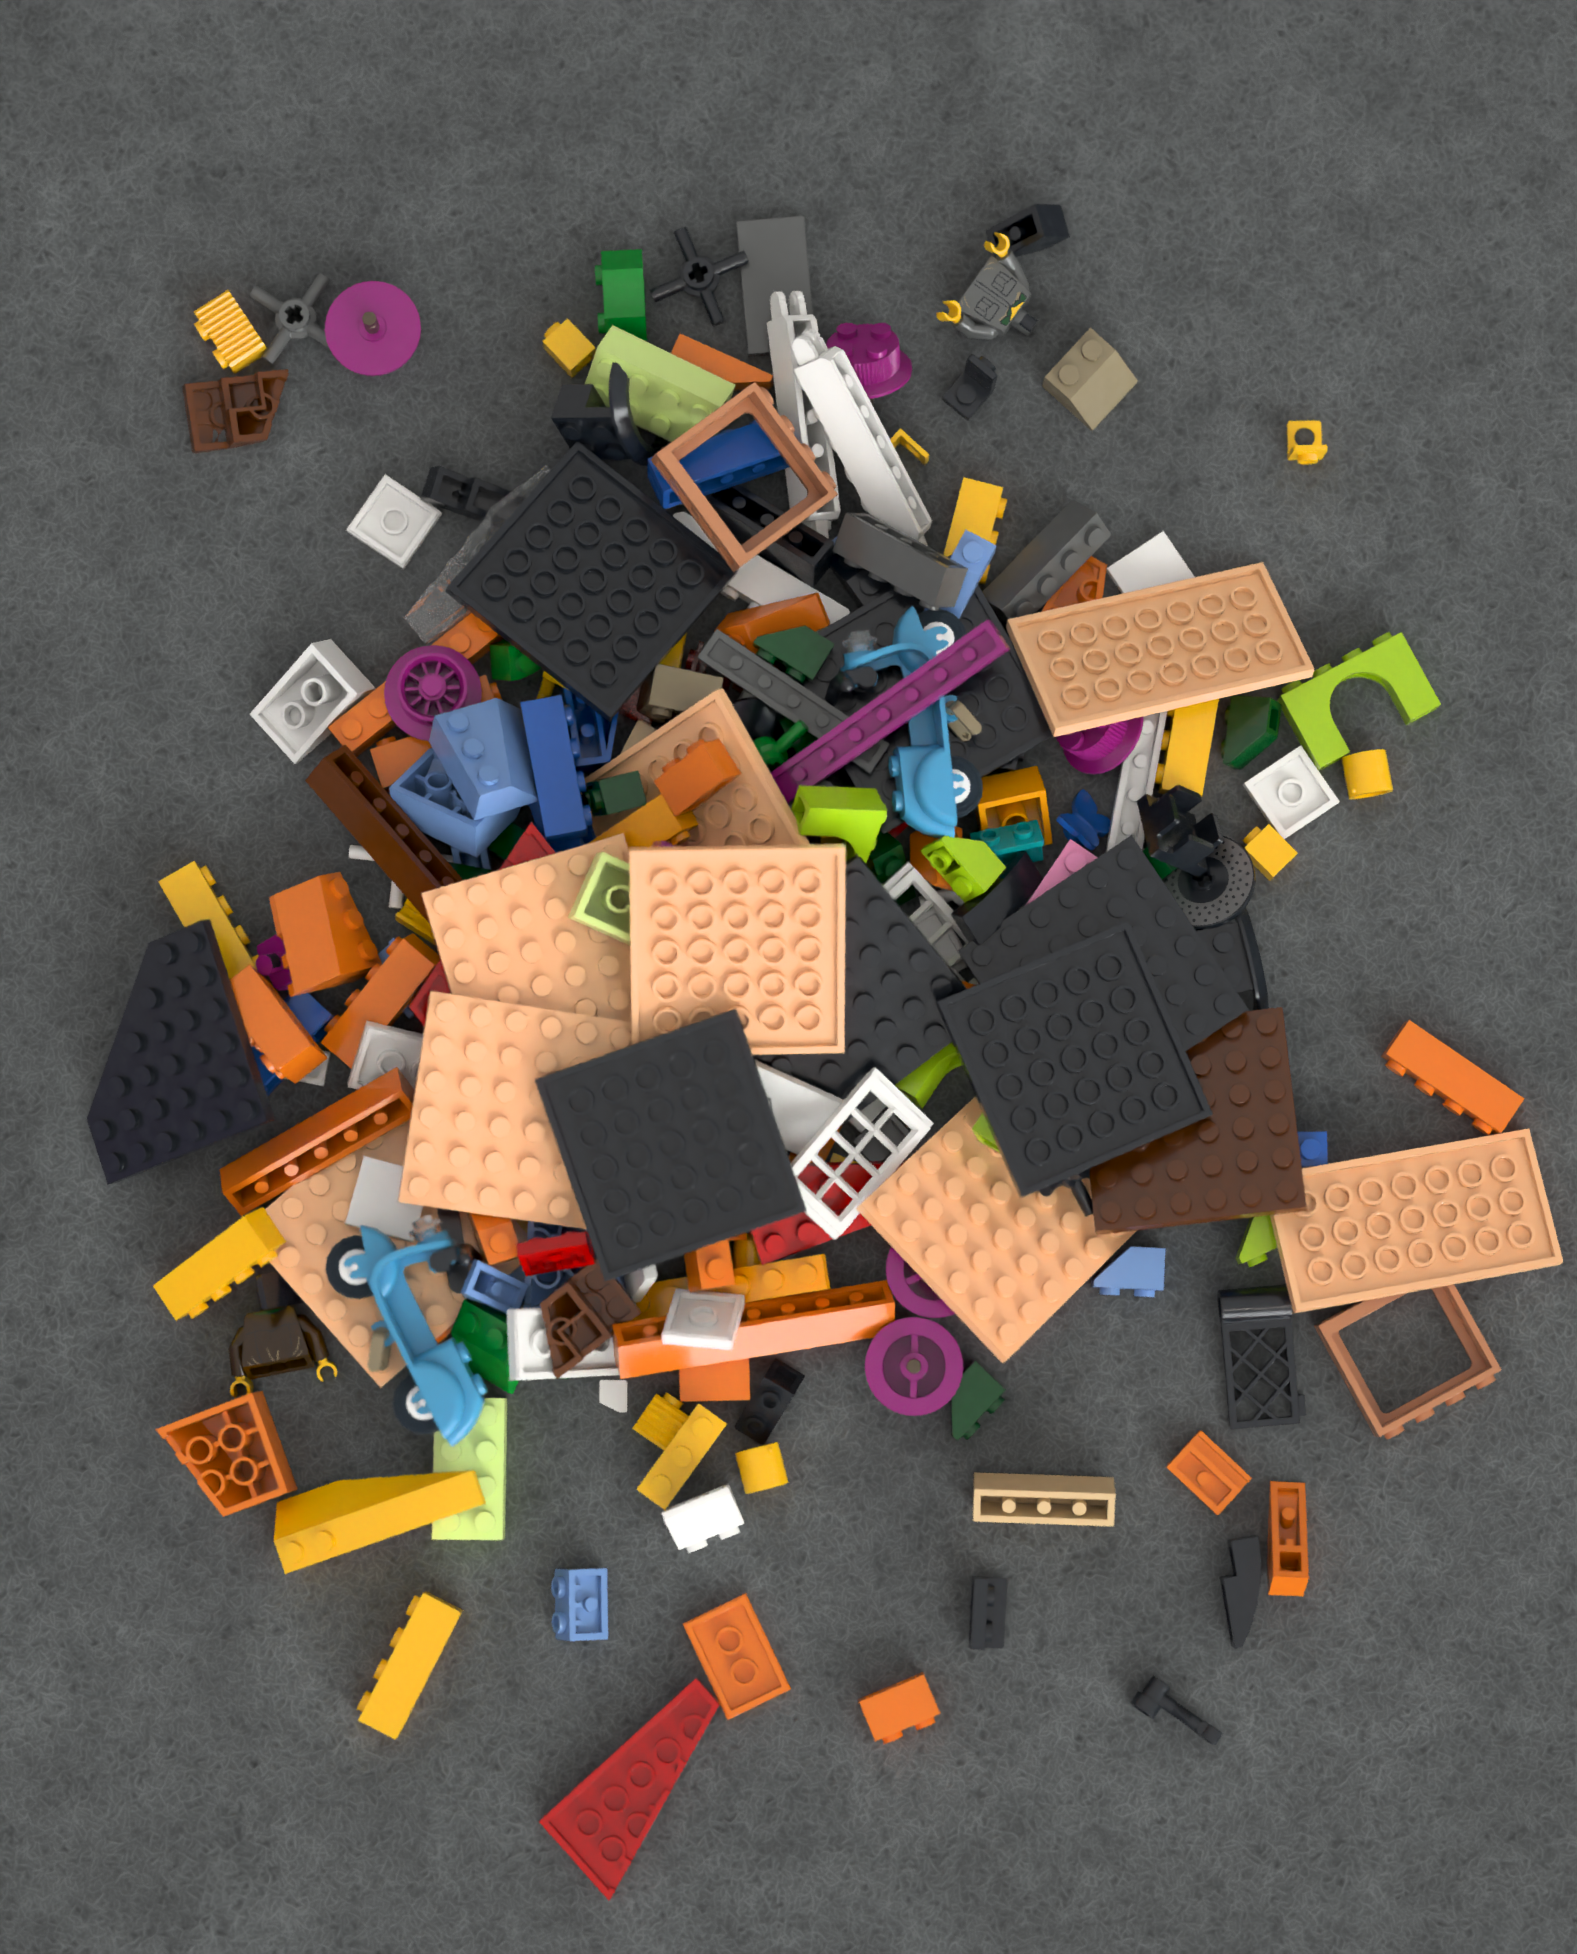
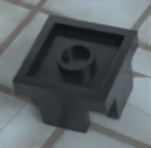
(1173, 831)

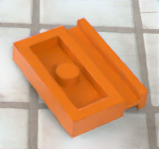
(1208, 1472)

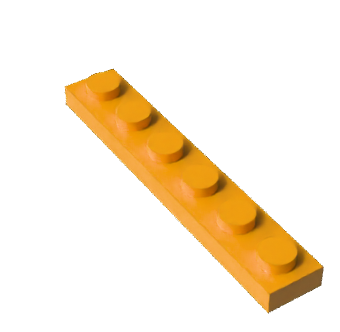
(754, 1282)

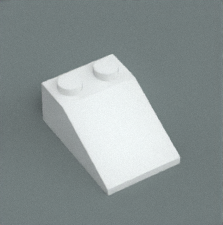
(310, 699)
(703, 1517)

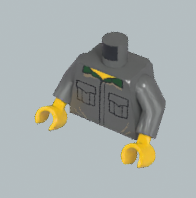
(994, 298)

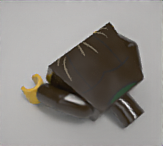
(275, 1344)

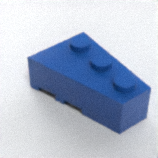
(592, 731)

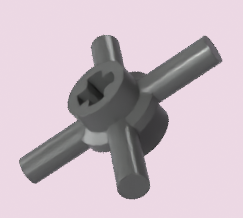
(293, 306)

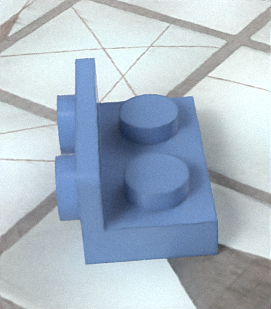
(580, 1604)

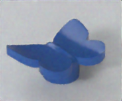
(1084, 823)

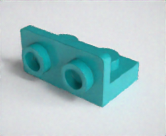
(1013, 839)

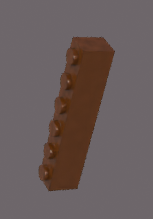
(381, 826)

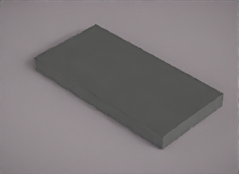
(776, 264)

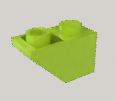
(964, 864)
(1257, 1241)

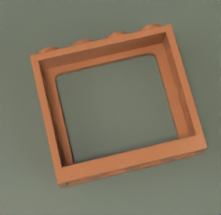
(780, 432)
(1391, 1424)

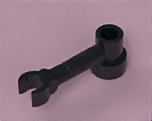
(1155, 1697)

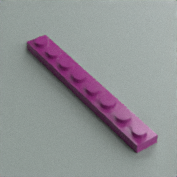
(891, 709)

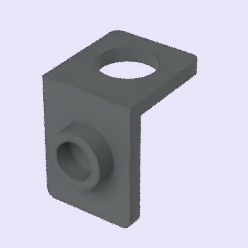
(891, 1129)

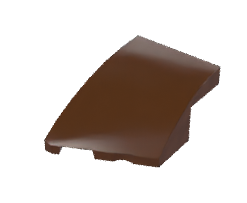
(236, 404)
(582, 1315)

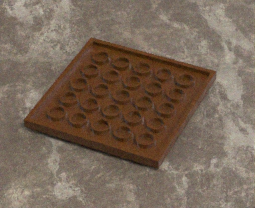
(1224, 1165)

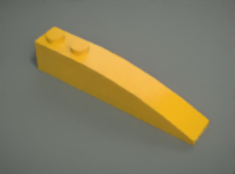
(366, 1511)

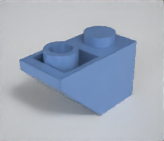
(1133, 1269)

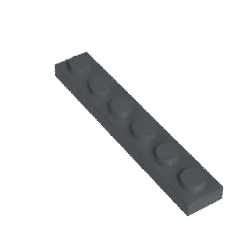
(780, 692)

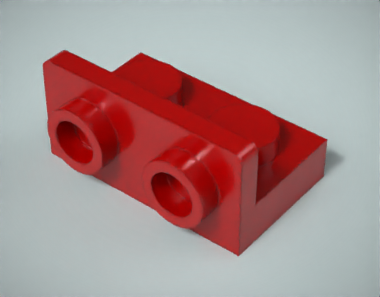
(555, 1253)

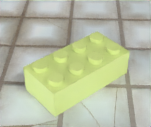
(663, 389)
(605, 898)
(486, 1454)

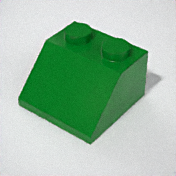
(486, 1339)

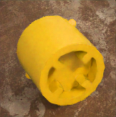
(1367, 774)
(761, 1468)

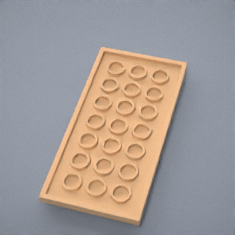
(1159, 649)
(1417, 1221)

